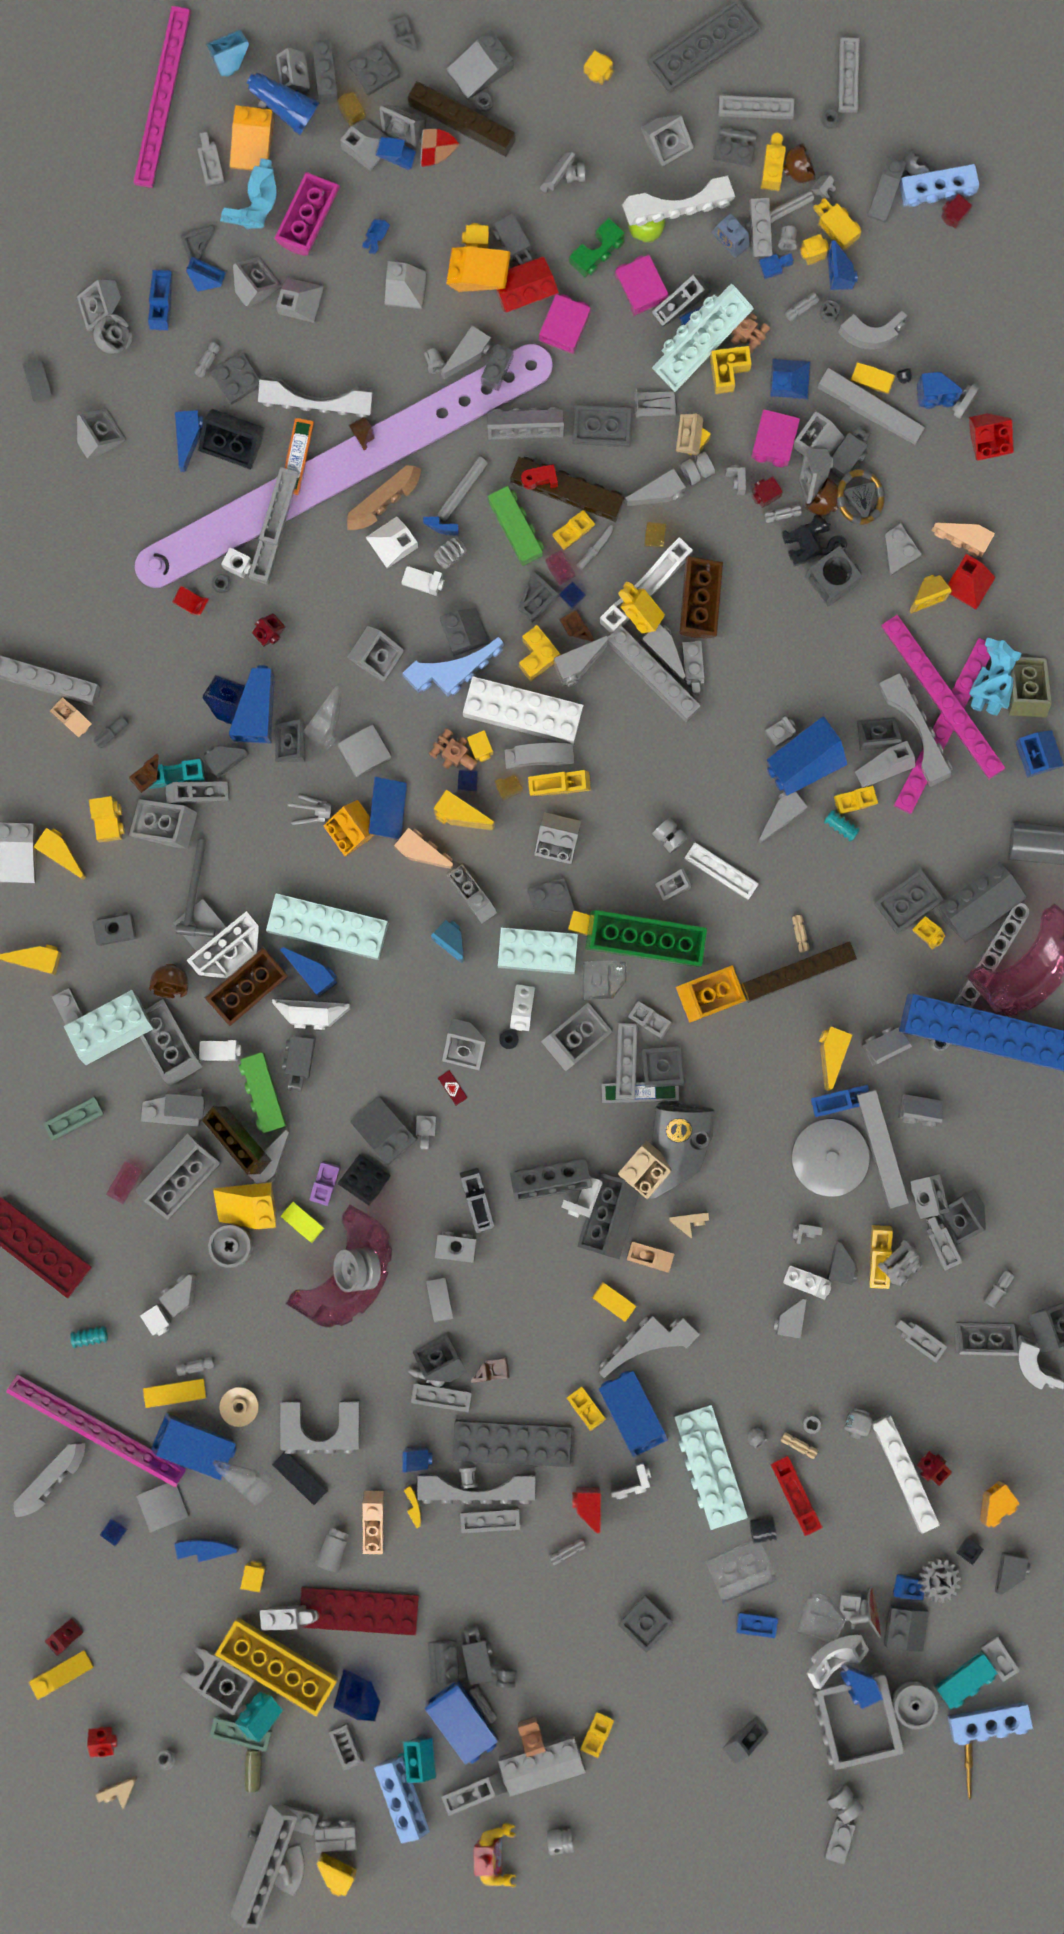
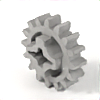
(947, 1578)

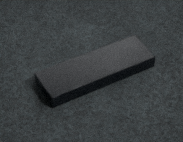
(300, 1478)

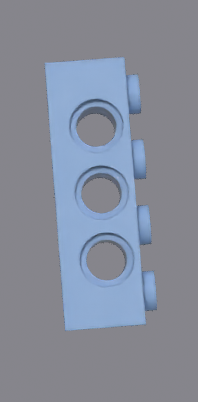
(965, 175)
(959, 1723)
(401, 1800)

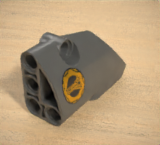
(678, 1140)

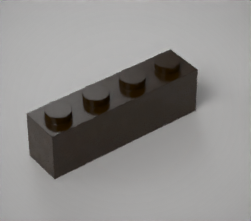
(236, 1140)

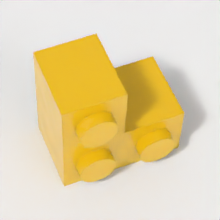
(725, 364)
(541, 654)
(106, 813)

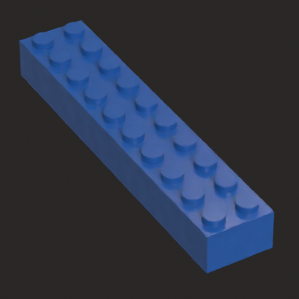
(983, 1031)

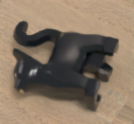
(808, 542)

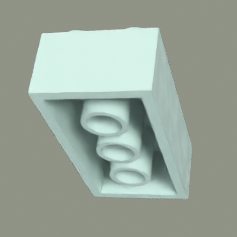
(537, 950)
(108, 1027)

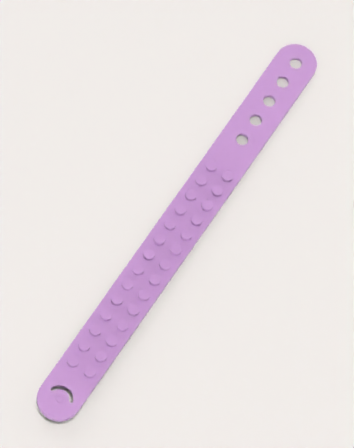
(338, 469)

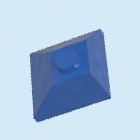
(840, 269)
(790, 378)

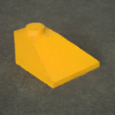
(931, 591)
(336, 1874)

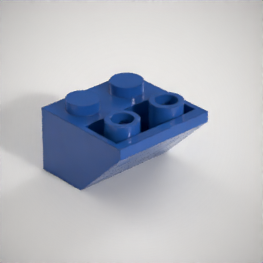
(936, 390)
(1039, 753)
(863, 1686)

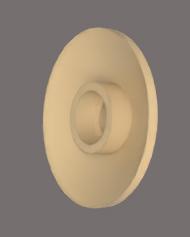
(230, 1412)

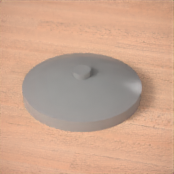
(830, 1157)

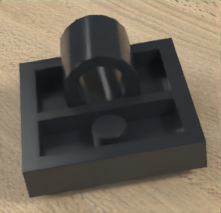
(364, 1180)

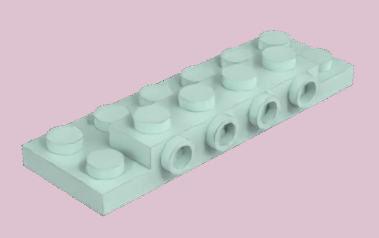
(701, 336)
(710, 1467)

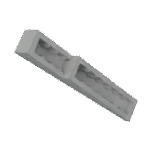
(870, 406)
(273, 526)
(882, 1149)

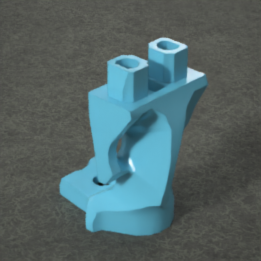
(262, 195)
(990, 691)

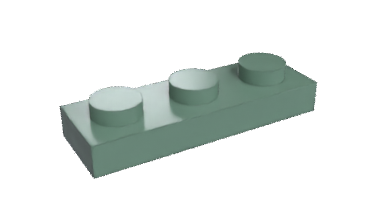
(73, 1119)
(229, 1732)

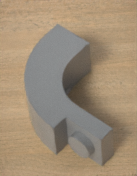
(869, 337)
(539, 754)

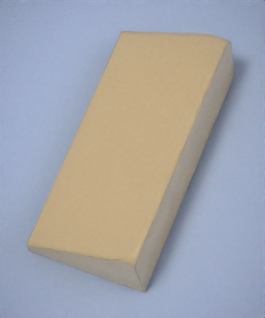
(689, 433)

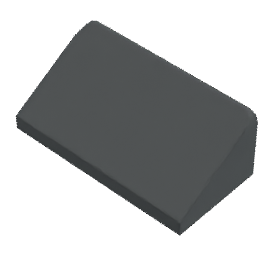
(184, 1106)

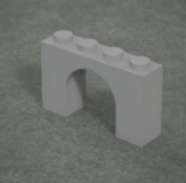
(294, 1437)

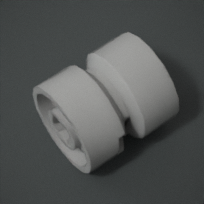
(697, 468)
(665, 830)
(847, 1807)

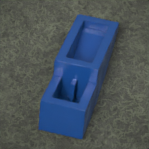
(160, 300)
(837, 1101)
(204, 1549)

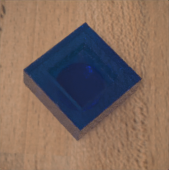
(572, 595)
(467, 780)
(113, 1532)

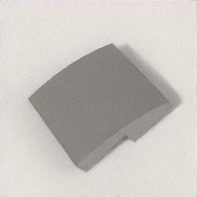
(558, 172)
(364, 750)
(203, 917)
(162, 1506)

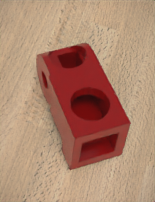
(539, 476)

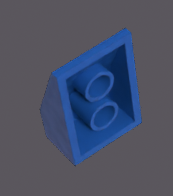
(312, 972)

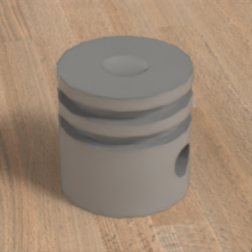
(559, 1841)

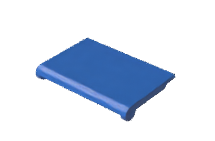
(387, 808)

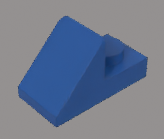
(395, 152)
(908, 1588)

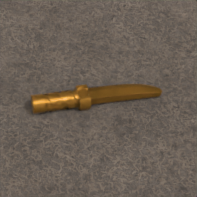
(969, 1764)

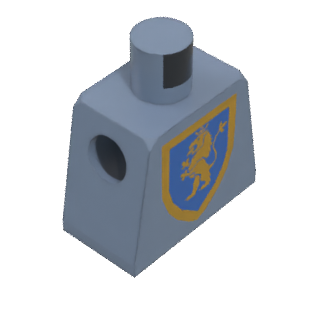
(730, 233)

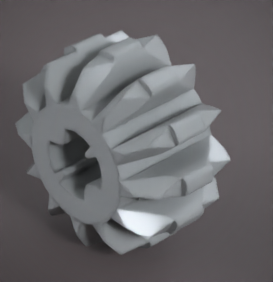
(450, 552)

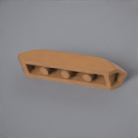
(376, 503)

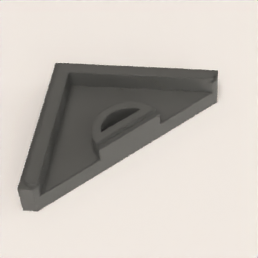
(197, 241)

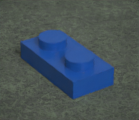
(756, 1625)

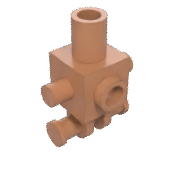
(746, 329)
(454, 753)

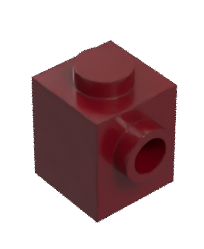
(956, 211)
(766, 491)

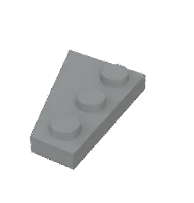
(154, 1112)

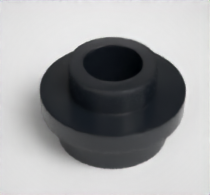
(504, 1044)

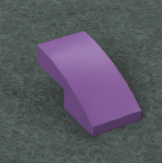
(324, 1183)

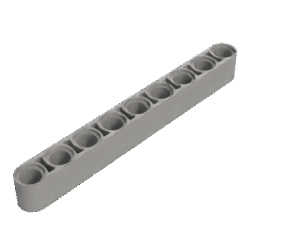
(993, 952)

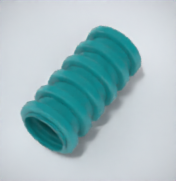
(840, 824)
(89, 1337)

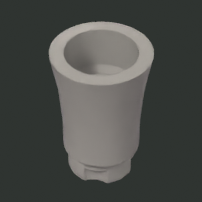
(332, 1551)

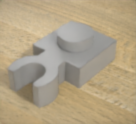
(849, 1606)

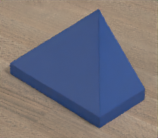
(204, 275)

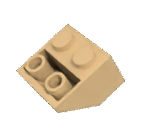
(646, 1170)

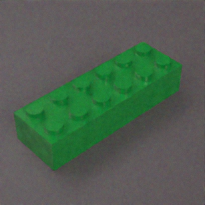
(646, 938)

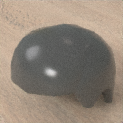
(913, 165)

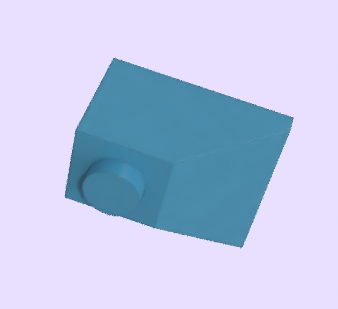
(228, 52)
(450, 939)

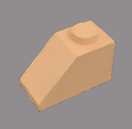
(70, 717)
(650, 1257)

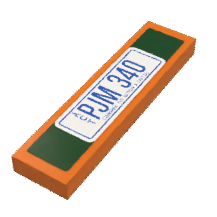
(299, 449)

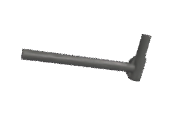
(187, 927)

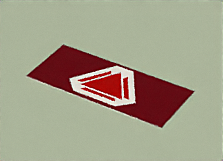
(452, 1088)

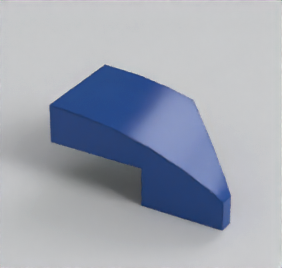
(445, 529)

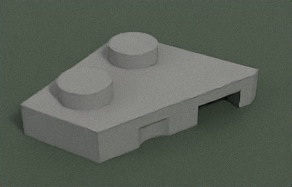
(900, 549)

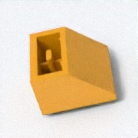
(349, 827)
(997, 1503)

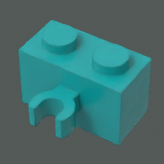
(258, 1716)
(419, 1760)

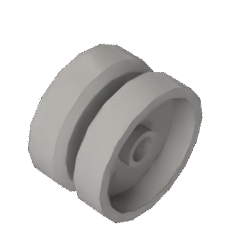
(219, 1244)
(357, 1269)
(918, 1693)

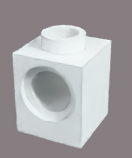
(229, 560)
(156, 1320)

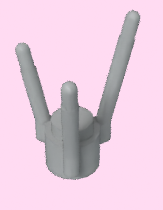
(321, 809)

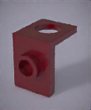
(64, 1636)

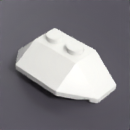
(227, 949)
(311, 1013)

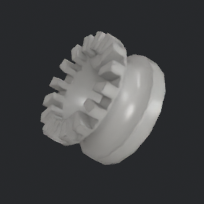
(810, 1430)

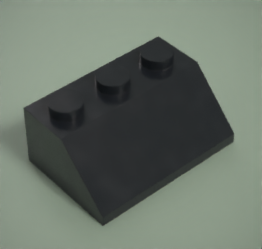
(230, 438)

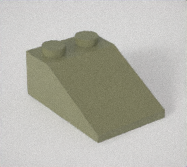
(1030, 688)

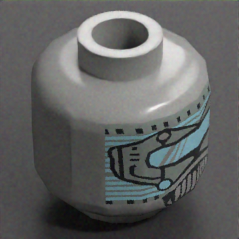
(858, 1423)

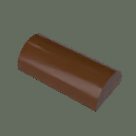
(701, 598)
(246, 986)

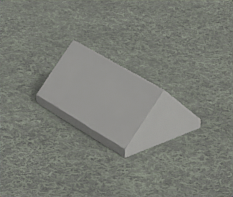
(986, 1339)

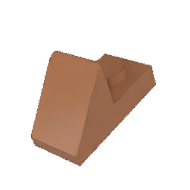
(531, 1736)

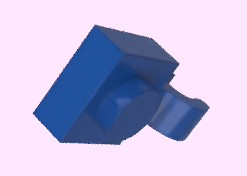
(375, 233)
(773, 266)

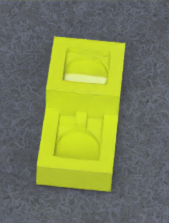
(302, 1222)

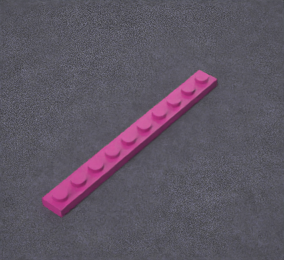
(162, 97)
(943, 697)
(916, 780)
(95, 1430)

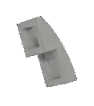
(650, 1020)
(439, 1300)

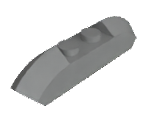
(32, 1497)

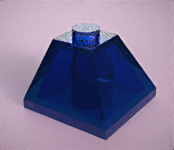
(223, 698)
(357, 1697)

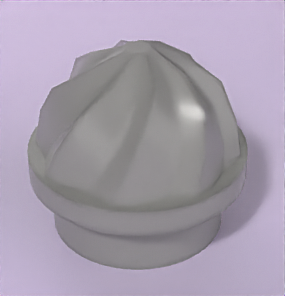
(756, 1437)
(166, 1759)

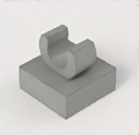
(822, 185)

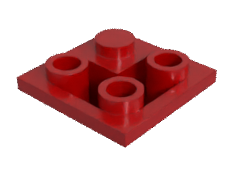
(991, 435)
(971, 581)

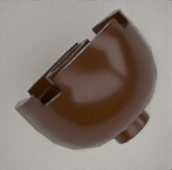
(799, 165)
(825, 499)
(169, 981)

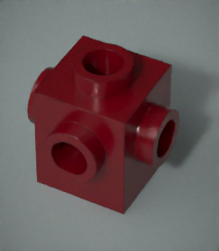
(268, 629)
(934, 1468)

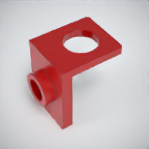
(189, 601)

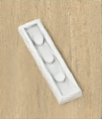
(721, 871)

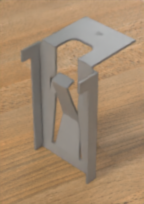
(666, 402)

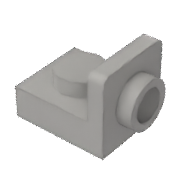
(739, 481)
(781, 731)
(810, 1231)

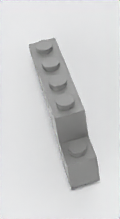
(649, 1337)

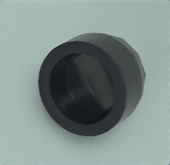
(904, 375)

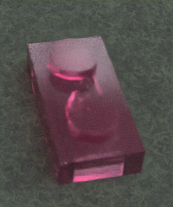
(124, 1182)

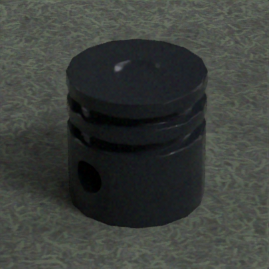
(763, 1530)

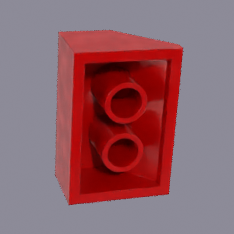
(527, 284)
(588, 1506)

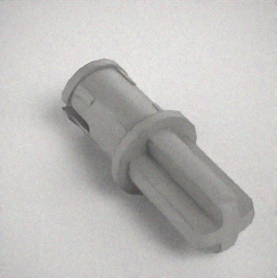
(999, 1289)

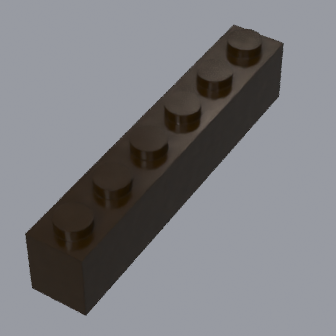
(461, 118)
(574, 491)
(798, 971)

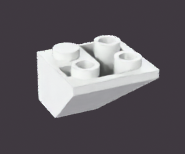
(392, 542)

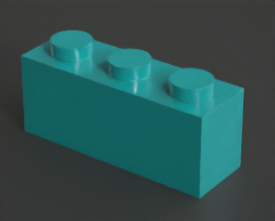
(966, 1680)

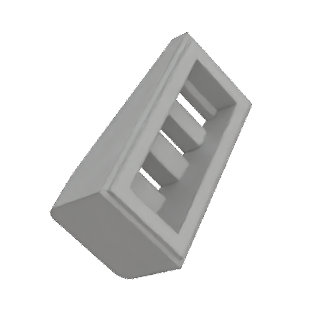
(339, 1750)

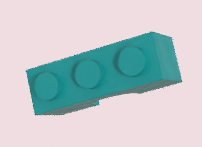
(185, 772)

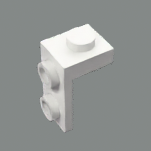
(423, 581)
(522, 1007)
(219, 1050)
(586, 1200)
(807, 1282)
(644, 1474)

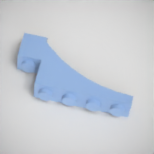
(451, 674)

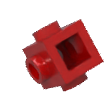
(101, 1742)

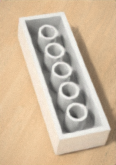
(522, 710)

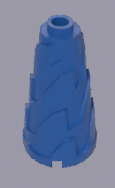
(288, 104)

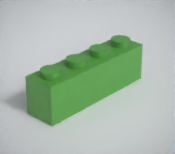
(515, 526)
(263, 1093)

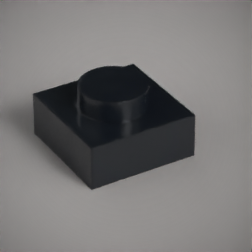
(969, 1551)

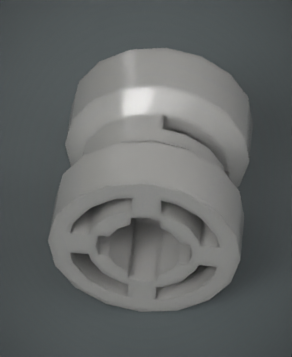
(571, 176)

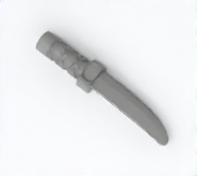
(593, 551)

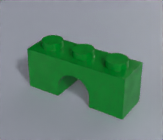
(587, 260)

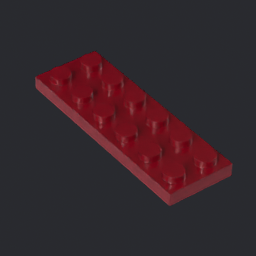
(40, 1251)
(362, 1610)

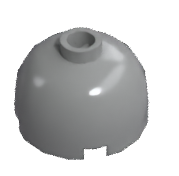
(112, 334)

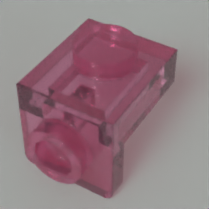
(559, 568)

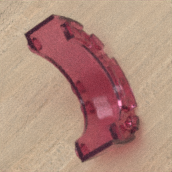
(1030, 978)
(328, 1303)

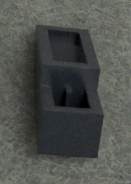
(476, 1200)

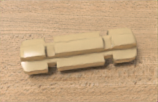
(800, 933)
(799, 1445)

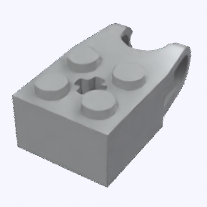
(213, 1679)

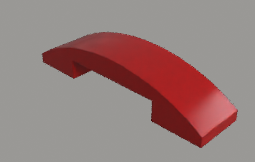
(796, 1496)

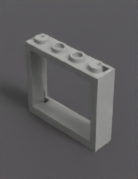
(828, 1739)

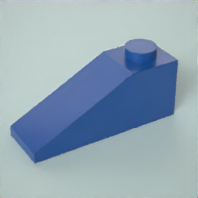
(188, 433)
(416, 1459)

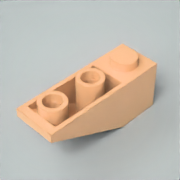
(968, 536)
(418, 850)
(373, 1522)

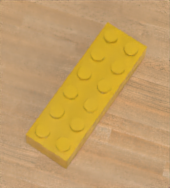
(276, 1666)

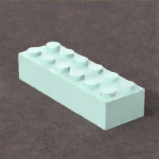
(327, 926)

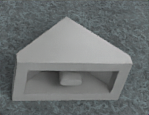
(673, 885)

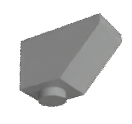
(791, 1320)

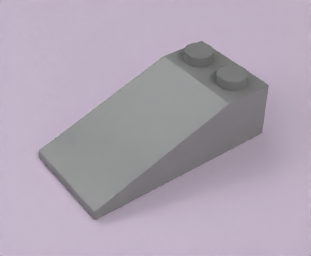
(168, 1045)

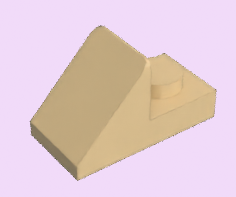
(683, 1222)
(122, 1790)

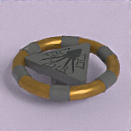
(860, 497)

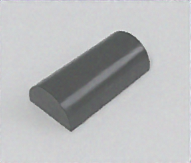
(1036, 843)

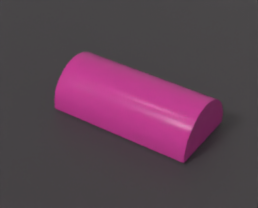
(306, 214)

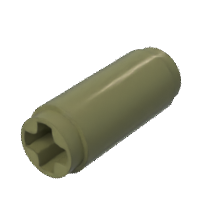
(252, 1770)

